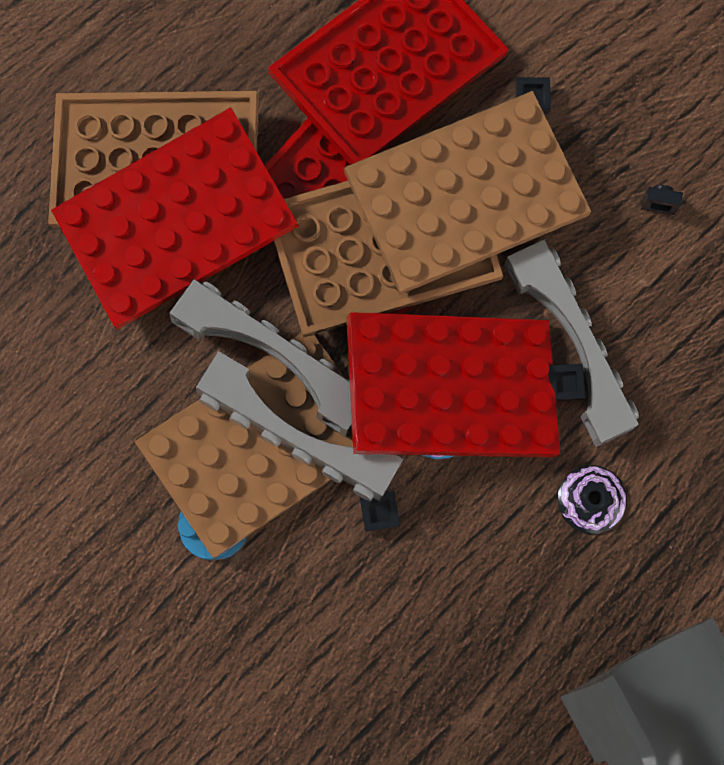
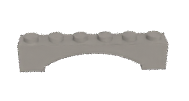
(538, 274)
(206, 313)
(227, 387)

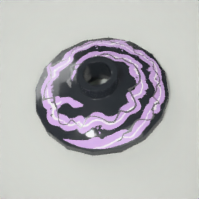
(578, 510)

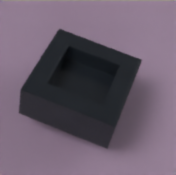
(540, 88)
(661, 199)
(567, 381)
(380, 514)

